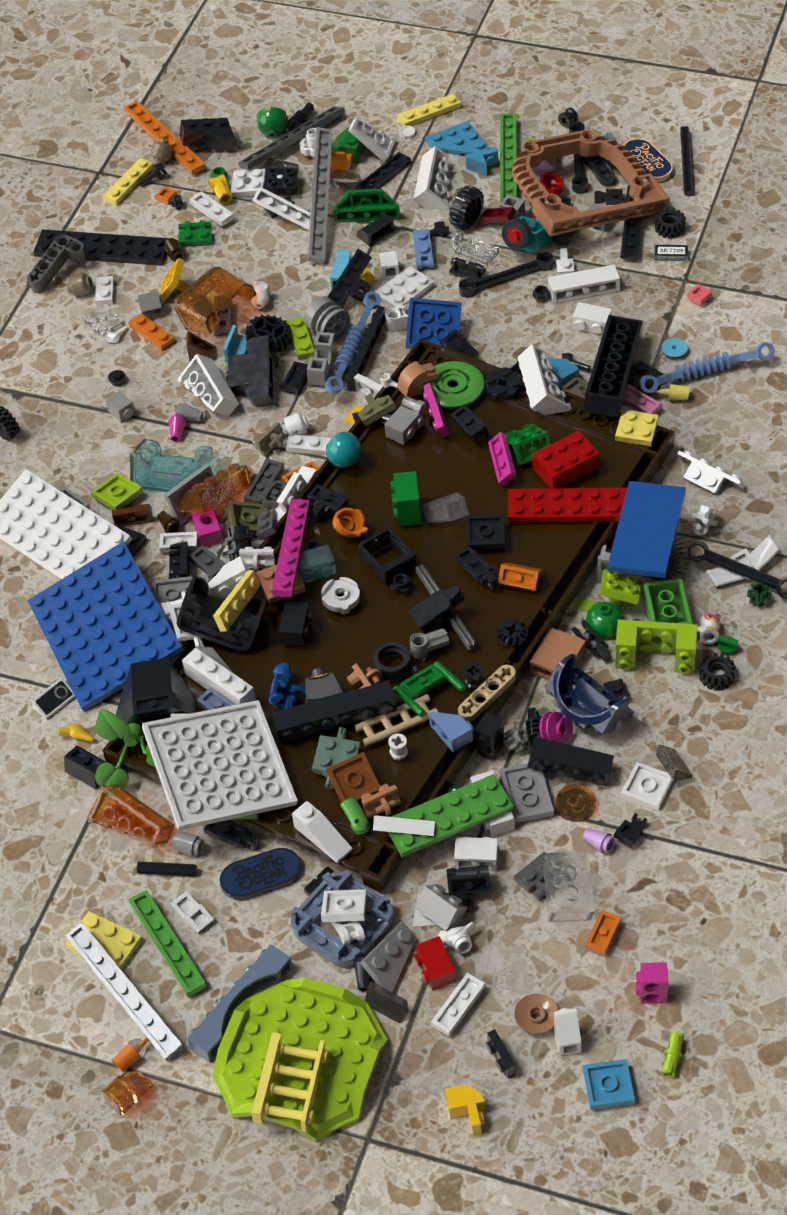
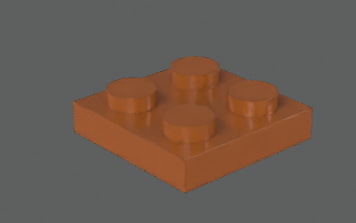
(353, 778)

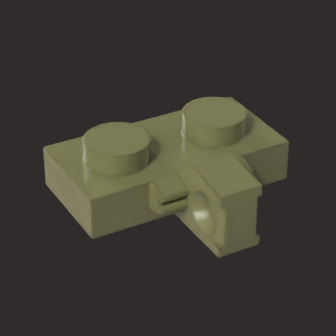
(376, 408)

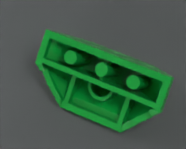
(365, 206)

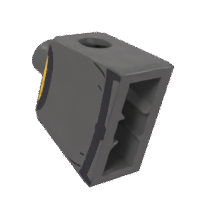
(321, 686)

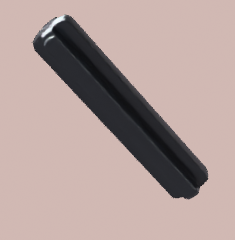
(162, 868)

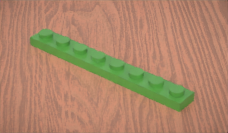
(508, 154)

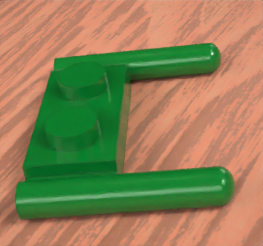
(423, 682)

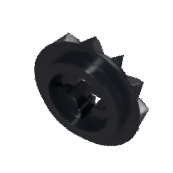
(517, 638)

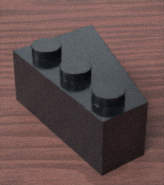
(207, 132)

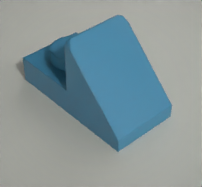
(481, 160)

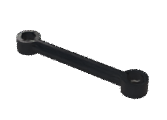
(578, 164)
(540, 263)
(737, 567)

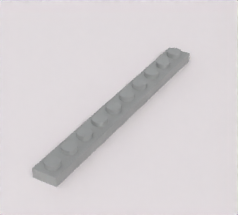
(319, 195)

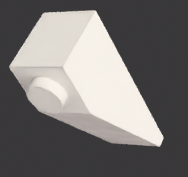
(320, 831)

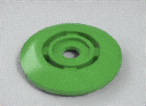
(465, 392)

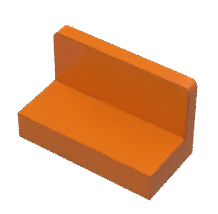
(341, 160)
(519, 576)

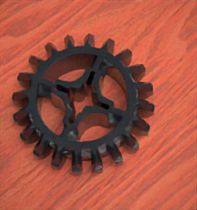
(466, 207)
(275, 327)

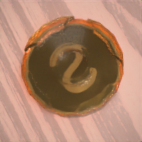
(575, 803)

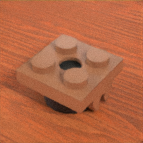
(266, 580)

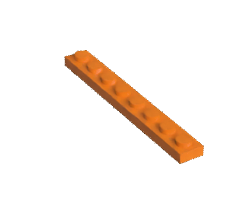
(158, 131)

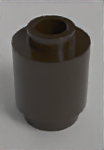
(174, 249)

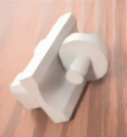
(705, 517)
(258, 557)

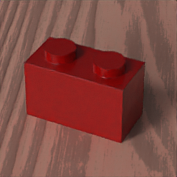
(435, 962)

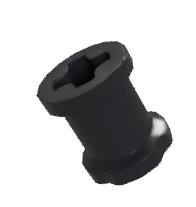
(478, 681)

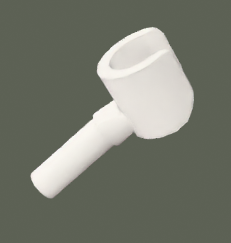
(115, 337)
(387, 382)

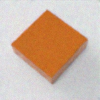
(165, 195)

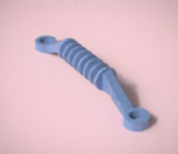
(351, 343)
(726, 360)

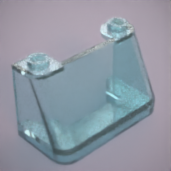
(161, 471)

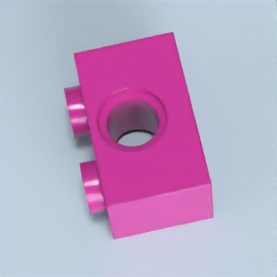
(207, 527)

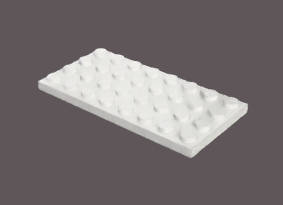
(53, 527)

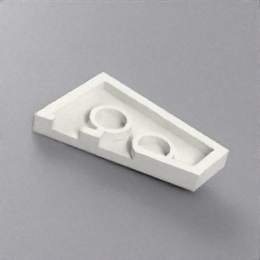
(374, 140)

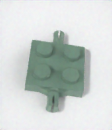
(333, 751)

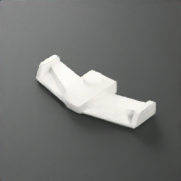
(756, 559)

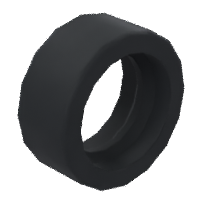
(392, 648)

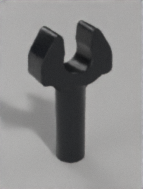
(158, 172)
(439, 229)
(581, 366)

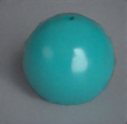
(344, 450)

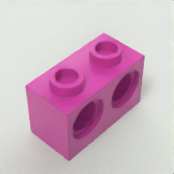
(652, 983)

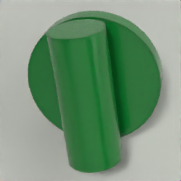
(727, 644)

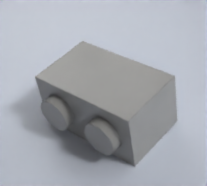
(440, 906)

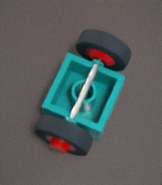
(525, 233)

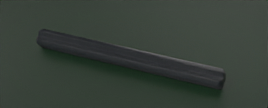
(686, 160)

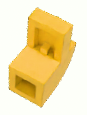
(466, 1101)

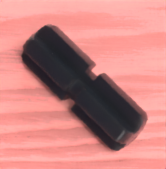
(316, 882)

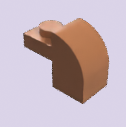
(414, 376)

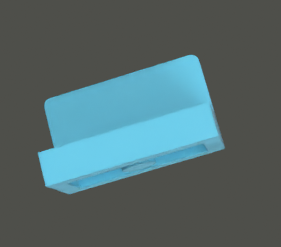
(234, 344)

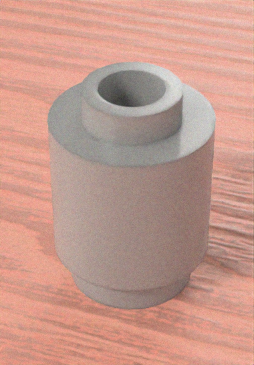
(187, 843)

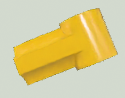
(220, 187)

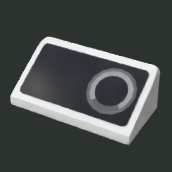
(53, 698)

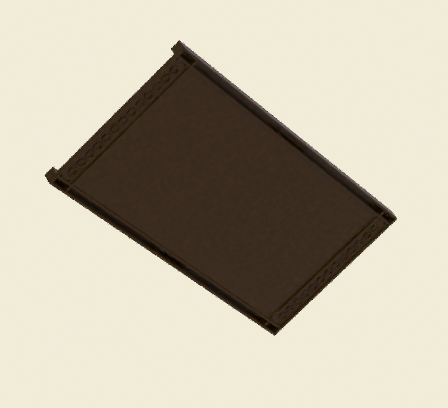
(338, 641)

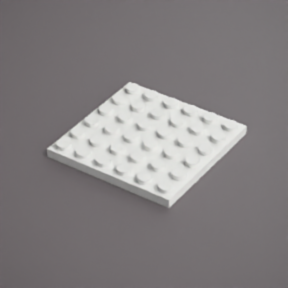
(218, 765)

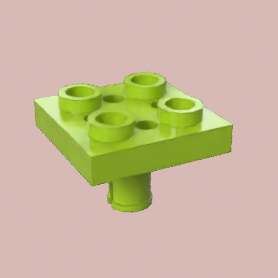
(620, 587)

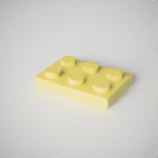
(115, 939)

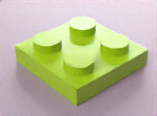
(116, 492)

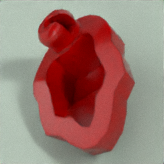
(552, 183)

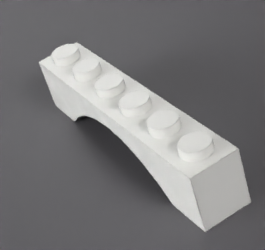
(219, 586)

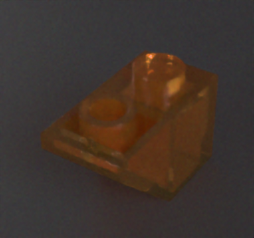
(126, 1091)

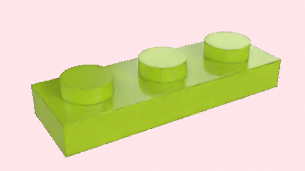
(301, 338)

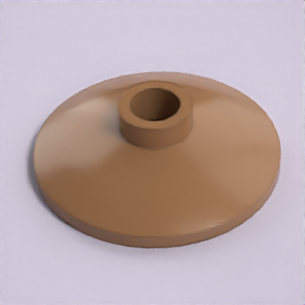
(532, 1006)

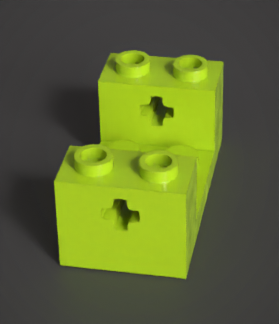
(642, 635)

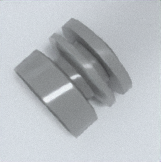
(327, 317)

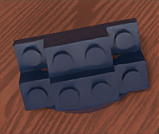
(589, 702)

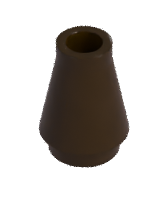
(169, 523)

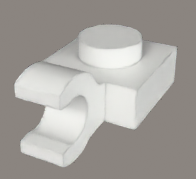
(564, 265)

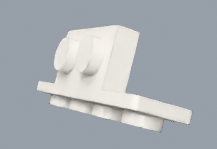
(706, 476)
(293, 489)

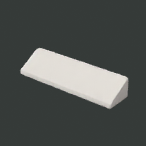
(282, 207)

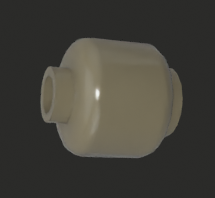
(161, 151)
(80, 284)

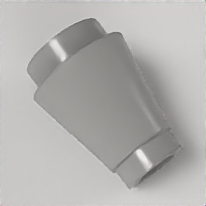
(189, 412)

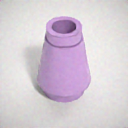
(600, 840)

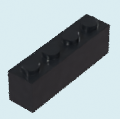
(570, 761)

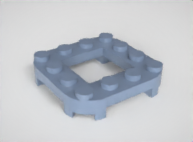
(324, 943)

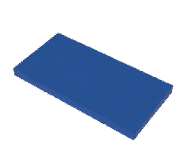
(647, 529)

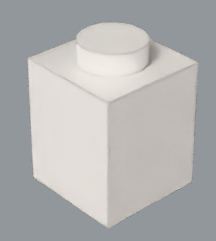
(389, 264)

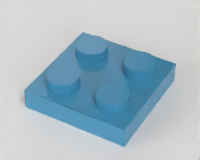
(608, 1084)

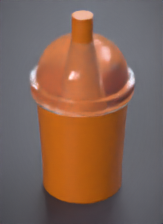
(130, 1054)

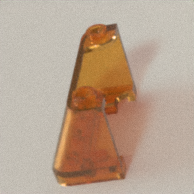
(207, 296)

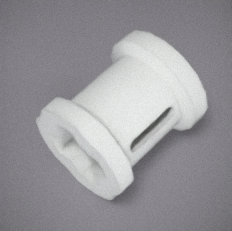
(398, 746)

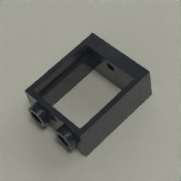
(398, 566)

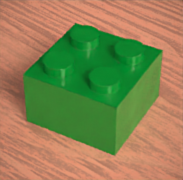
(406, 498)

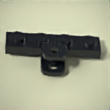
(350, 280)

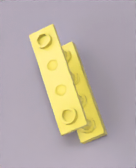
(273, 1068)

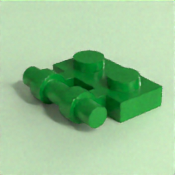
(195, 237)

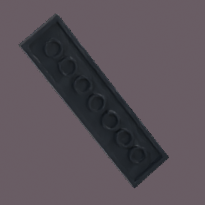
(110, 247)

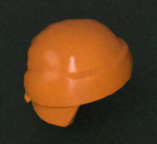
(349, 522)

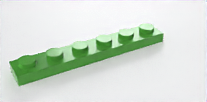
(167, 943)

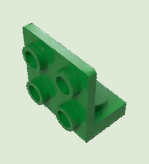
(527, 442)

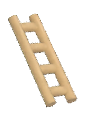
(390, 729)

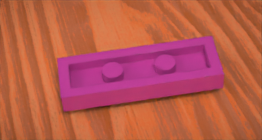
(435, 410)
(502, 458)

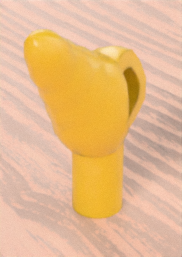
(76, 731)

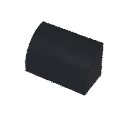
(376, 230)

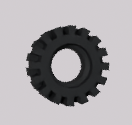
(670, 216)
(8, 425)
(718, 662)

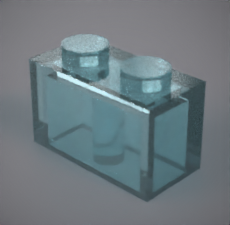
(316, 564)

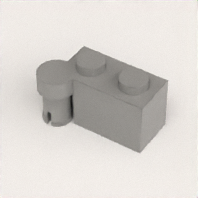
(406, 420)

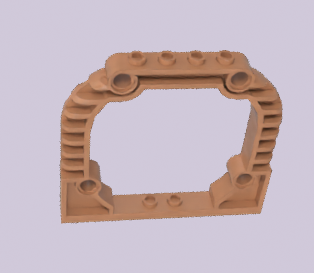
(561, 218)

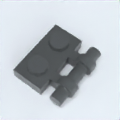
(532, 877)

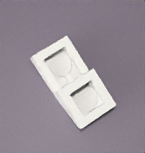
(191, 912)

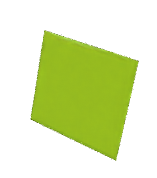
(584, 604)

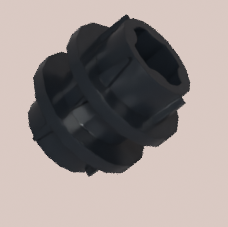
(236, 539)

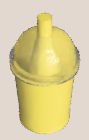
(673, 392)

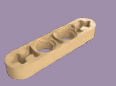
(489, 695)

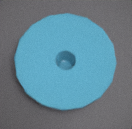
(674, 347)

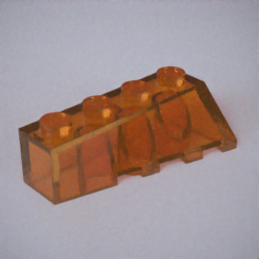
(216, 489)
(129, 816)

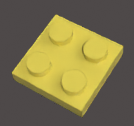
(636, 427)

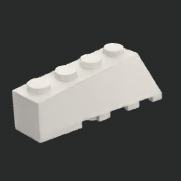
(432, 181)
(541, 382)
(208, 384)
(211, 671)

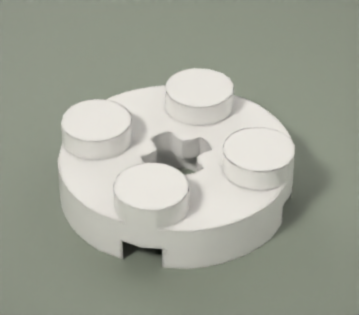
(344, 603)

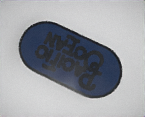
(260, 873)

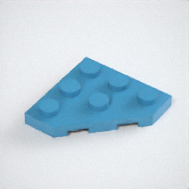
(457, 140)

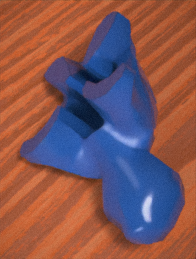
(282, 691)

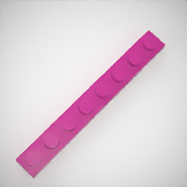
(290, 548)

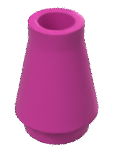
(176, 425)

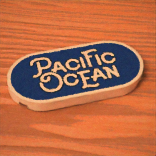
(650, 158)

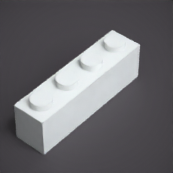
(583, 284)

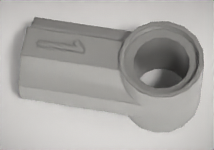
(423, 643)

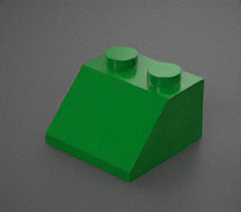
(349, 144)

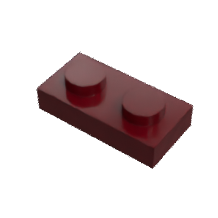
(497, 215)

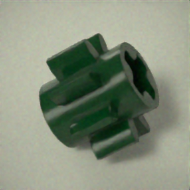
(759, 594)

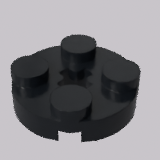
(502, 376)

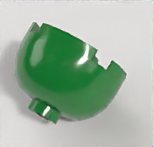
(272, 122)
(604, 619)

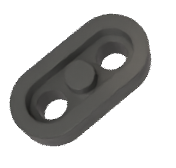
(272, 494)

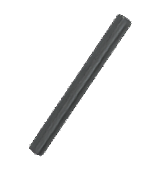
(456, 621)

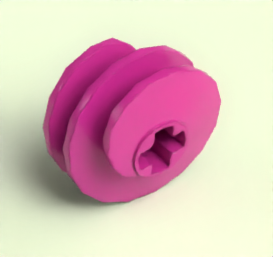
(556, 727)

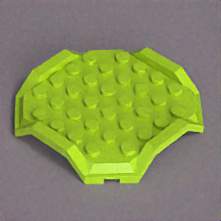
(303, 1015)

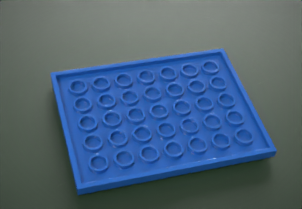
(102, 624)

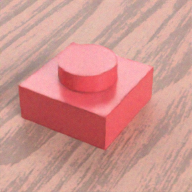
(699, 294)

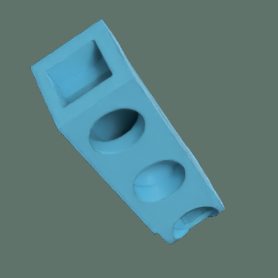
(341, 261)

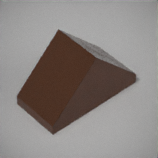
(197, 345)

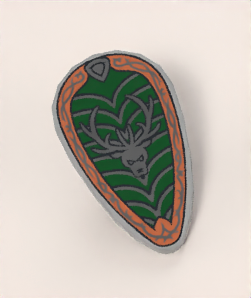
(343, 176)

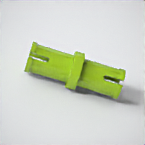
(672, 1054)

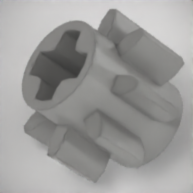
(515, 739)

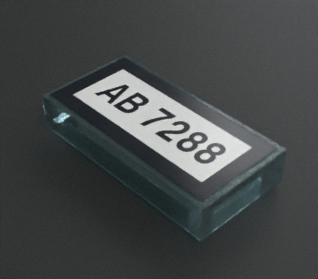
(671, 252)

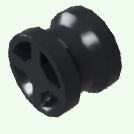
(568, 117)

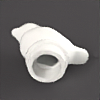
(458, 938)

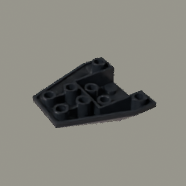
(154, 690)

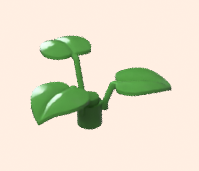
(110, 728)

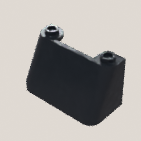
(198, 611)

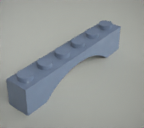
(266, 971)

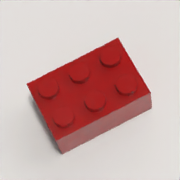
(566, 460)

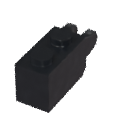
(437, 609)

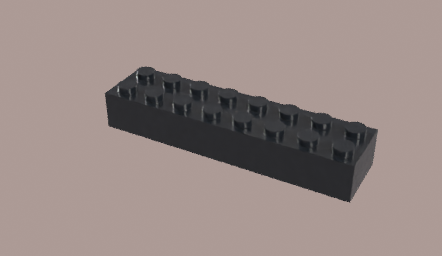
(613, 366)

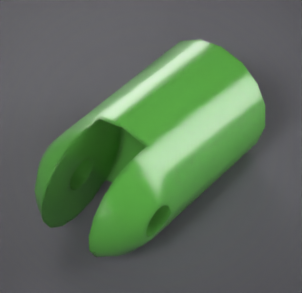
(356, 816)

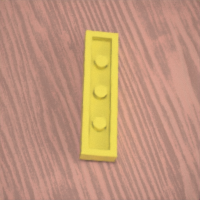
(429, 110)
(128, 181)
(236, 600)

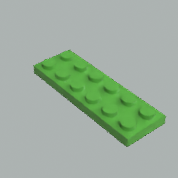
(454, 813)

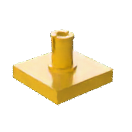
(172, 280)

